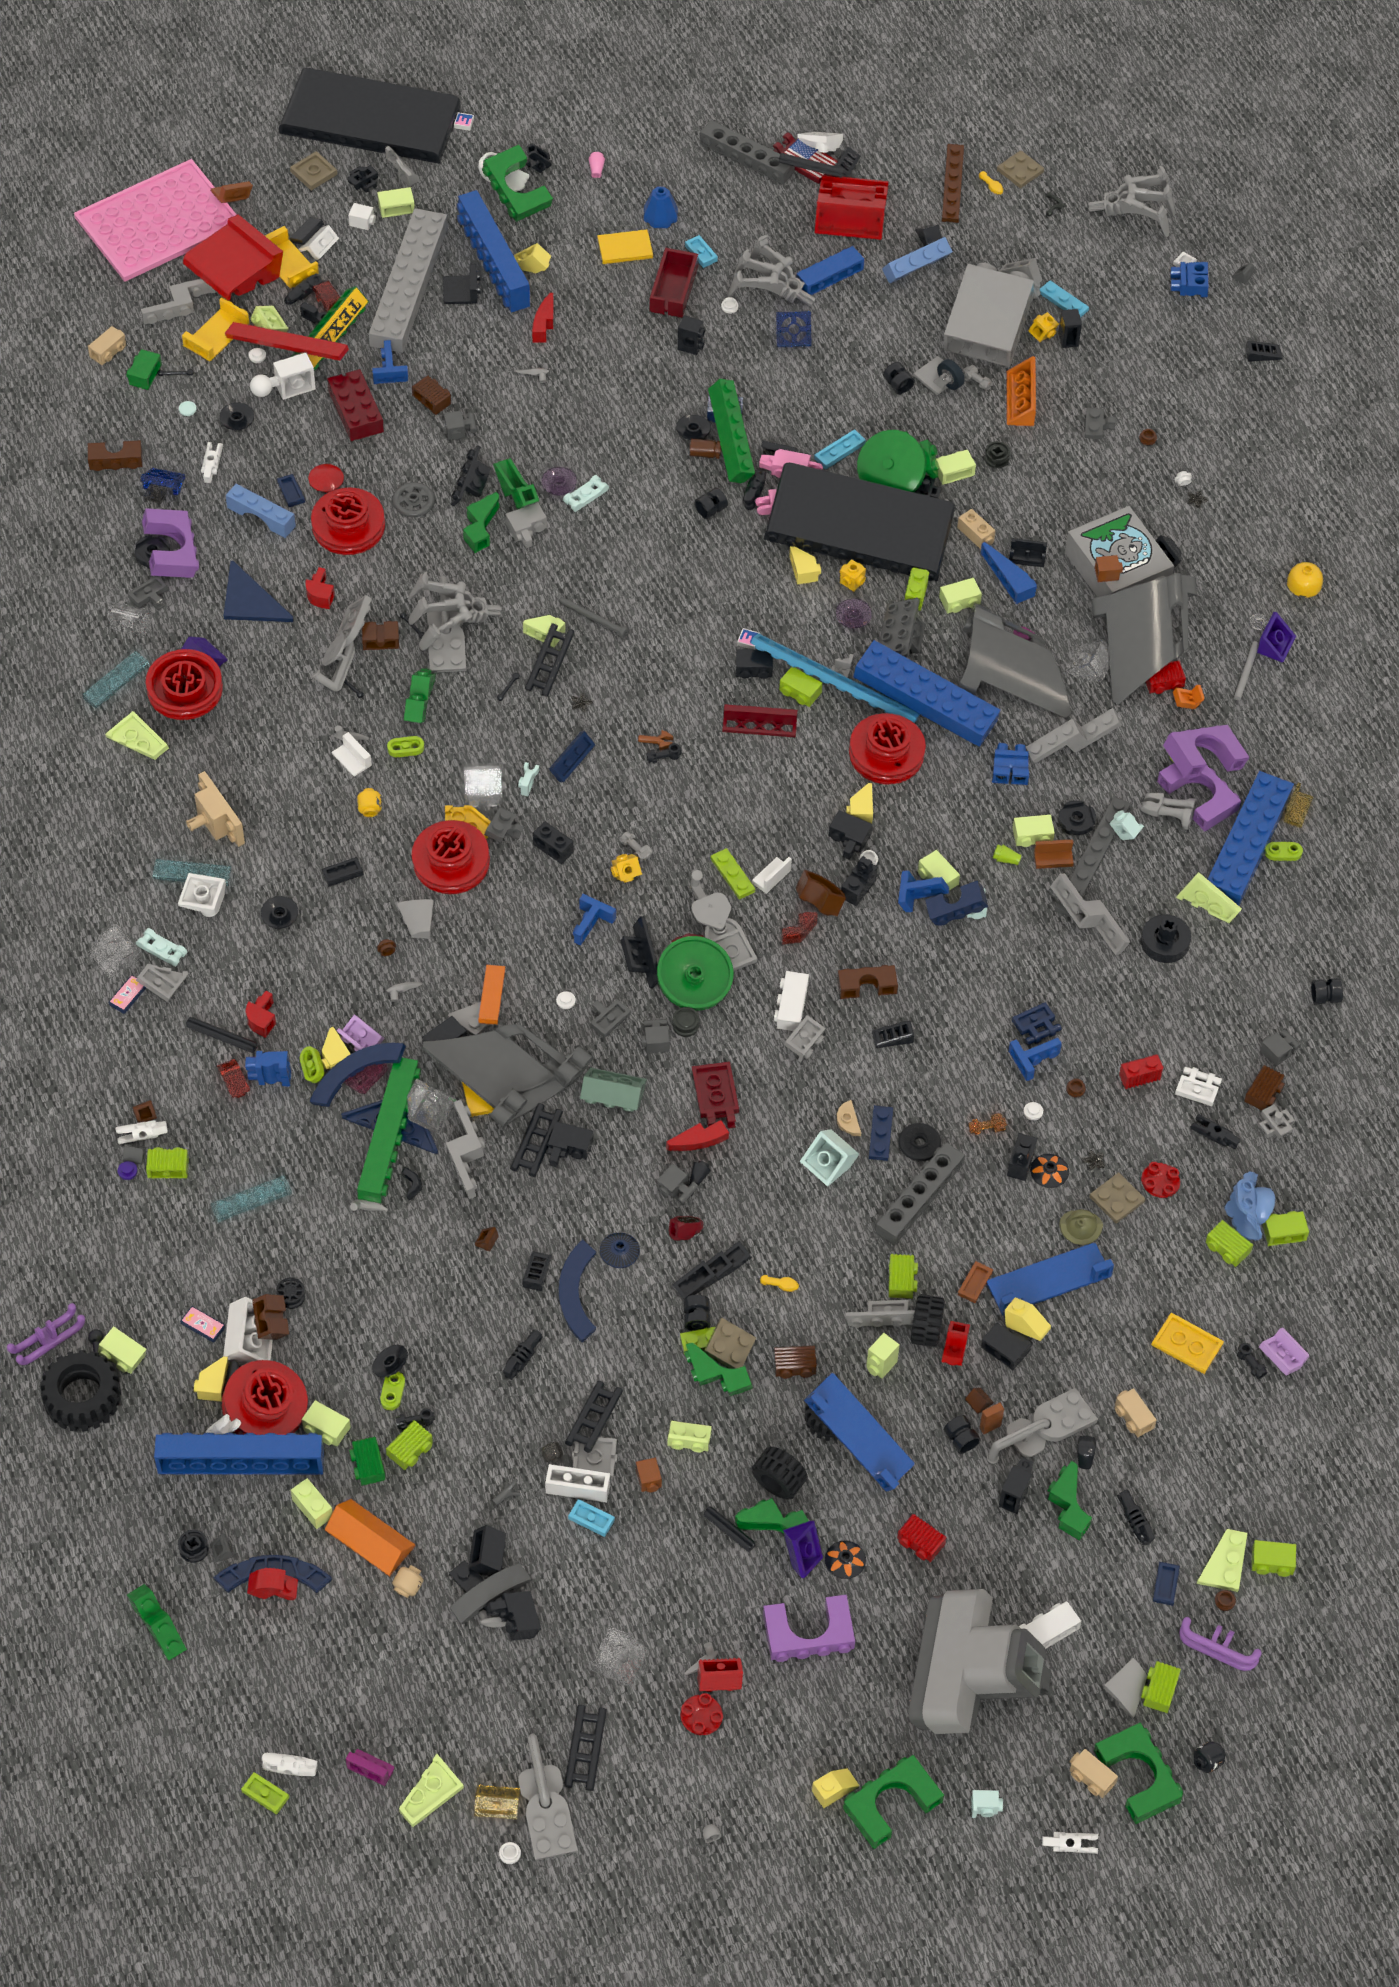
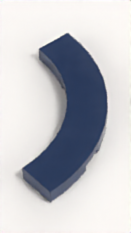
(351, 1066)
(569, 1290)
(305, 1573)

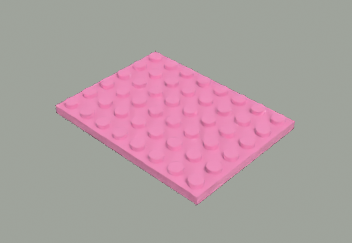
(155, 219)

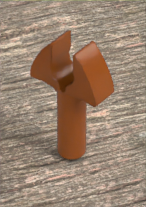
(657, 740)

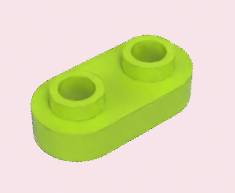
(405, 745)
(1283, 851)
(311, 1067)
(392, 1389)

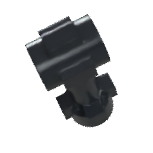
(673, 753)
(1245, 1354)
(426, 1418)

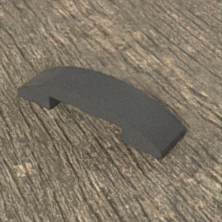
(488, 1591)

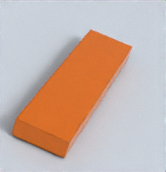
(491, 994)

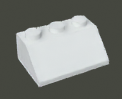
(242, 1337)

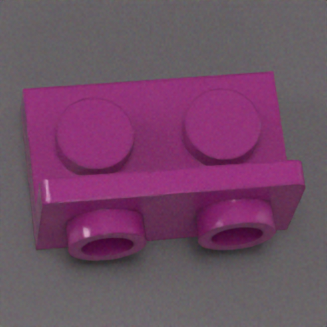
(369, 1766)

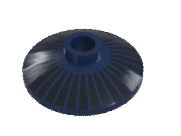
(619, 1257)

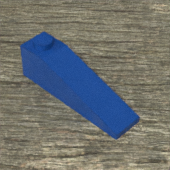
(1012, 577)

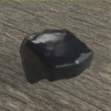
(416, 1182)
(1086, 1451)

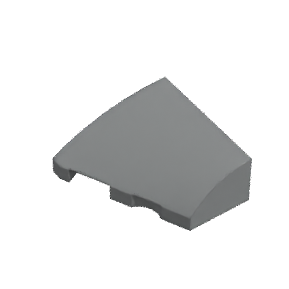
(404, 171)
(418, 917)
(1128, 1686)

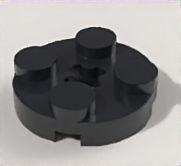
(147, 543)
(1077, 827)

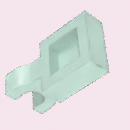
(527, 781)

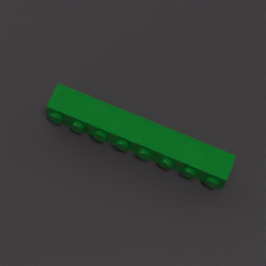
(388, 1131)

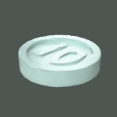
(187, 408)

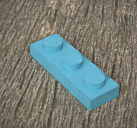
(1062, 298)
(840, 449)

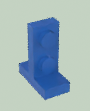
(388, 372)
(912, 889)
(594, 911)
(1027, 1059)

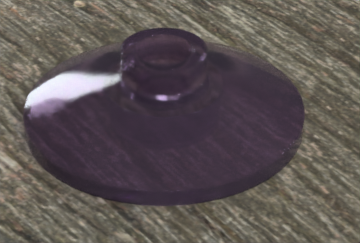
(561, 476)
(856, 608)

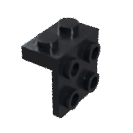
(462, 288)

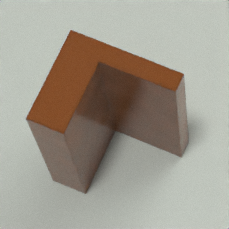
(232, 192)
(1053, 854)

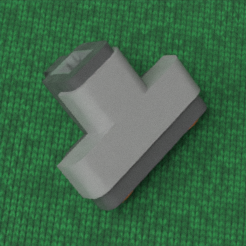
(971, 1661)

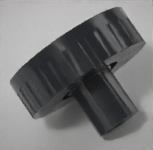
(1170, 929)

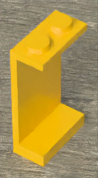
(294, 264)
(211, 336)

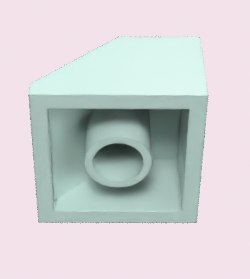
(829, 1156)

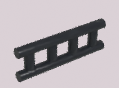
(546, 649)
(540, 1150)
(596, 1426)
(592, 1758)

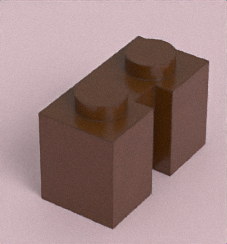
(380, 636)
(269, 1317)

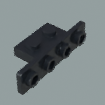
(473, 477)
(640, 952)

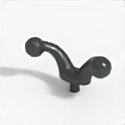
(1059, 205)

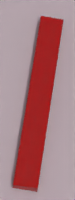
(286, 341)

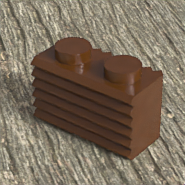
(431, 394)
(1264, 1088)
(795, 1361)

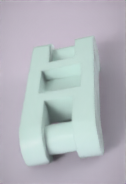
(586, 493)
(161, 947)

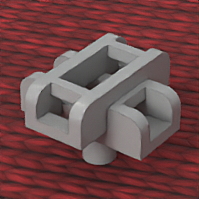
(1275, 1120)

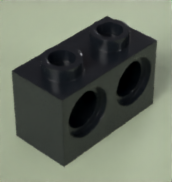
(553, 842)

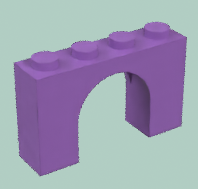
(177, 526)
(1218, 739)
(1215, 810)
(785, 1644)

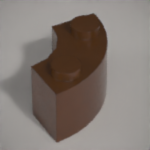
(820, 893)

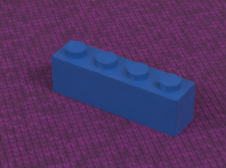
(831, 270)

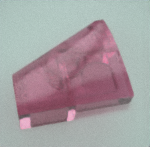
(368, 1078)

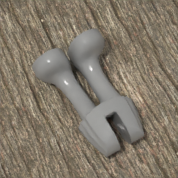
(1156, 805)

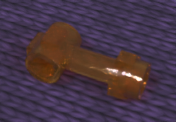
(997, 1122)

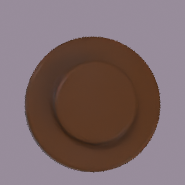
(1148, 437)
(386, 947)
(1075, 1088)
(1225, 1600)

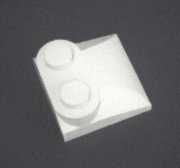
(822, 140)
(203, 894)

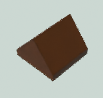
(144, 1112)
(487, 1238)
(978, 1400)

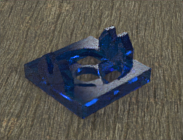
(781, 341)
(163, 478)

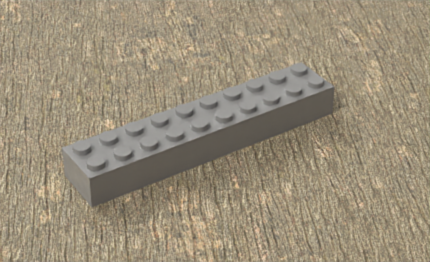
(408, 279)

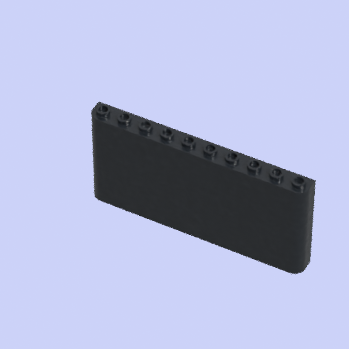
(370, 115)
(859, 520)

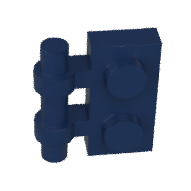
(1034, 1018)

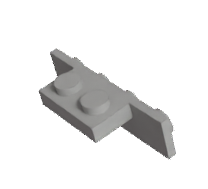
(882, 1313)

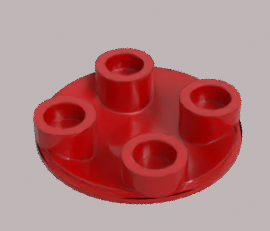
(326, 478)
(1160, 1180)
(701, 1714)

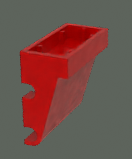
(851, 207)
(235, 258)

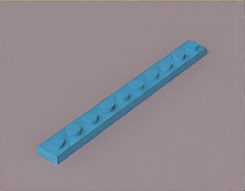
(829, 676)

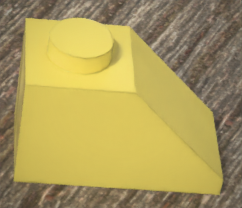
(533, 259)
(804, 566)
(862, 804)
(333, 1050)
(1026, 1319)
(212, 1381)
(834, 1786)

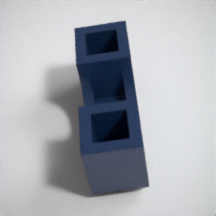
(971, 901)

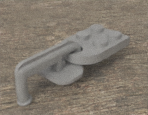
(348, 630)
(448, 651)
(714, 912)
(1063, 1414)
(547, 1811)

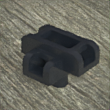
(538, 158)
(365, 177)
(925, 487)

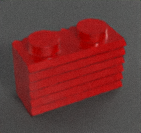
(1167, 678)
(1141, 1071)
(921, 1538)
(720, 1674)

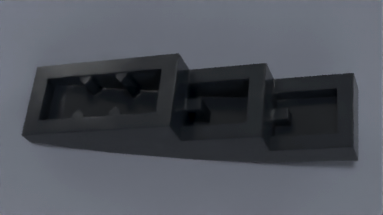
(712, 1271)

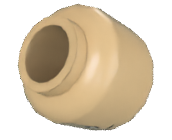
(407, 1581)

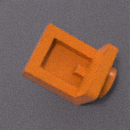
(1189, 698)

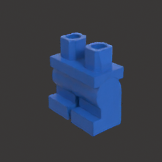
(1192, 278)
(1011, 762)
(269, 1067)

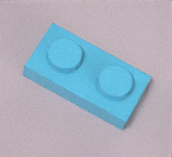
(705, 253)
(591, 1518)

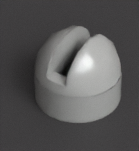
(711, 1833)

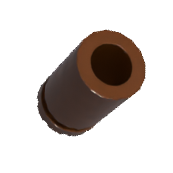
(705, 448)

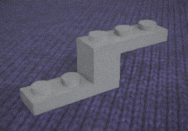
(180, 304)
(1073, 735)
(1090, 914)
(466, 1148)

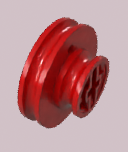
(348, 521)
(183, 668)
(887, 748)
(450, 857)
(282, 1401)

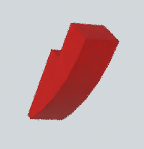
(543, 320)
(698, 1137)

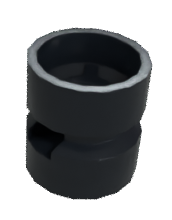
(898, 378)
(712, 502)
(1327, 991)
(696, 1312)
(961, 1433)

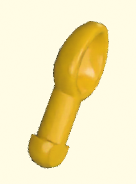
(994, 186)
(786, 1283)

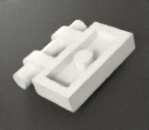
(1198, 1090)

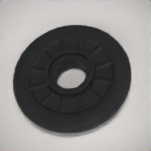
(919, 1152)

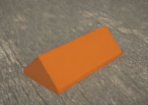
(1021, 393)
(368, 1536)

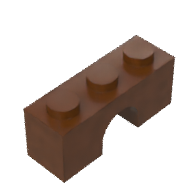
(128, 457)
(882, 977)

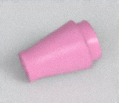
(596, 163)

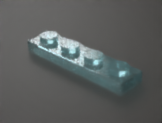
(115, 679)
(179, 870)
(251, 1198)

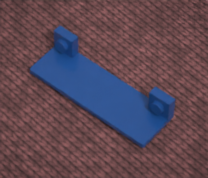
(1051, 1277)
(859, 1432)

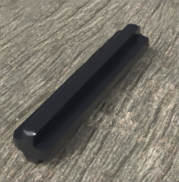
(729, 1528)

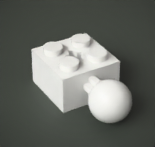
(291, 378)

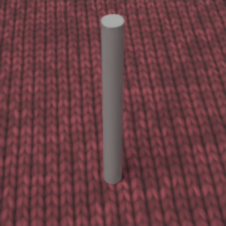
(1246, 671)

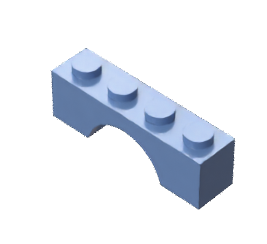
(909, 263)
(277, 518)

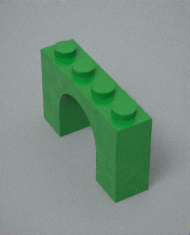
(518, 204)
(1137, 1744)
(908, 1776)

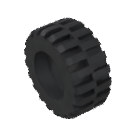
(87, 1413)

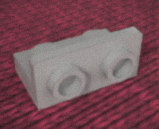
(805, 1037)

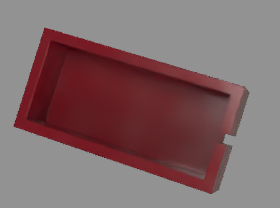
(673, 282)
(355, 405)

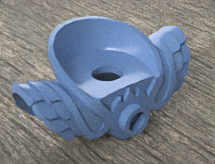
(1250, 1206)

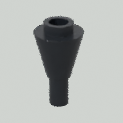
(699, 1172)

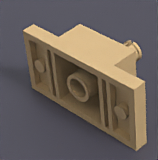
(215, 813)

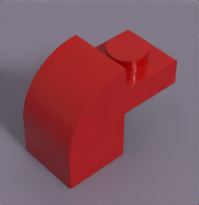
(318, 592)
(258, 1016)
(955, 1343)
(270, 1582)

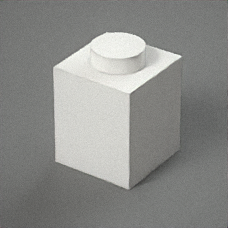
(361, 216)

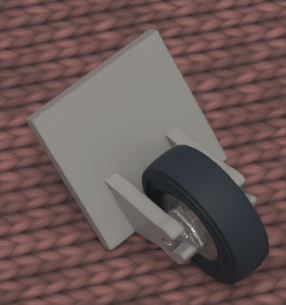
(940, 375)

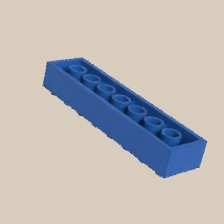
(493, 251)
(926, 693)
(1250, 835)
(239, 1454)

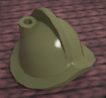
(1080, 1226)

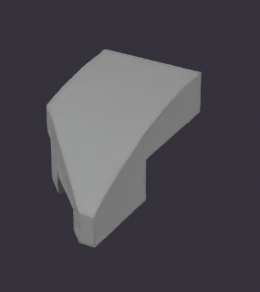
(843, 666)

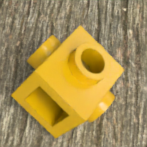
(1043, 327)
(852, 575)
(626, 867)

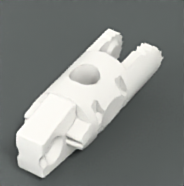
(211, 461)
(150, 1130)
(224, 1426)
(289, 1764)
(1060, 1838)

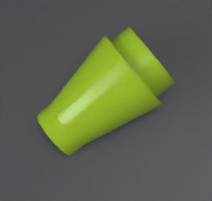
(1006, 855)

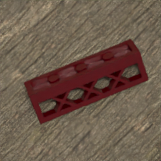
(760, 717)

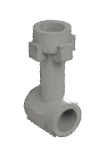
(971, 372)
(642, 853)

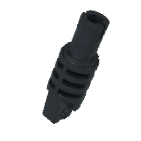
(522, 1355)
(1136, 1518)

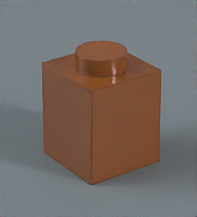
(1108, 568)
(648, 1475)

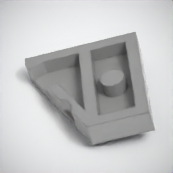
(161, 980)
(469, 1017)

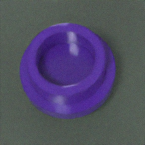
(127, 1170)

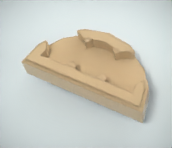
(847, 1119)

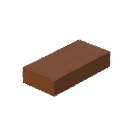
(975, 1282)
(991, 1418)

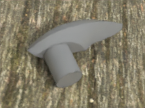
(541, 372)
(339, 734)
(402, 987)
(367, 1205)
(493, 1622)
(710, 1654)

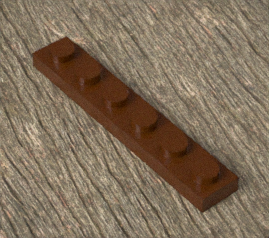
(952, 184)

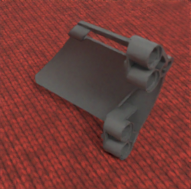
(1142, 629)
(1012, 662)
(505, 1072)

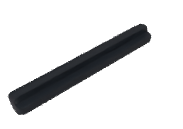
(811, 165)
(221, 1034)

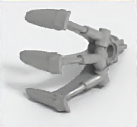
(1132, 194)
(779, 274)
(470, 608)

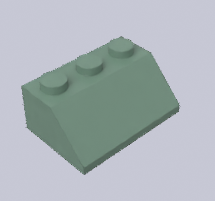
(613, 1089)

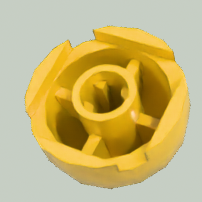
(1305, 579)

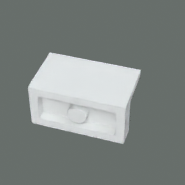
(320, 242)
(352, 755)
(772, 874)

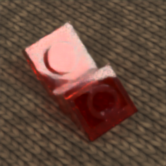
(326, 294)
(806, 923)
(233, 1078)

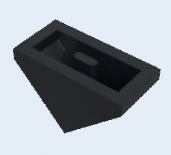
(929, 234)

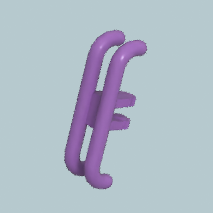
(47, 1336)
(1216, 1650)

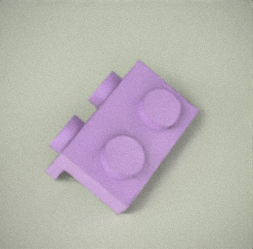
(359, 1034)
(1284, 1352)

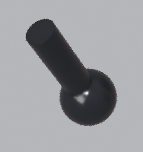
(95, 1338)

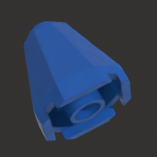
(660, 208)

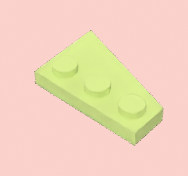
(137, 736)
(1208, 896)
(1226, 1562)
(432, 1791)

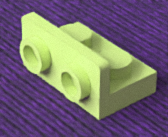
(268, 318)
(689, 1436)

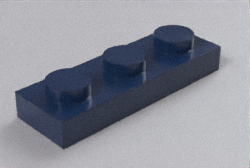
(572, 756)
(881, 1133)

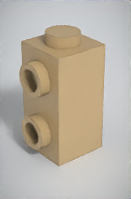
(107, 345)
(976, 528)
(1135, 1412)
(1093, 1773)

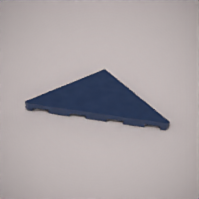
(249, 600)
(413, 1134)

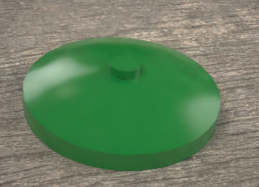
(893, 460)
(695, 973)

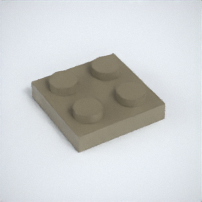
(1020, 169)
(313, 170)
(1117, 1197)
(729, 1344)

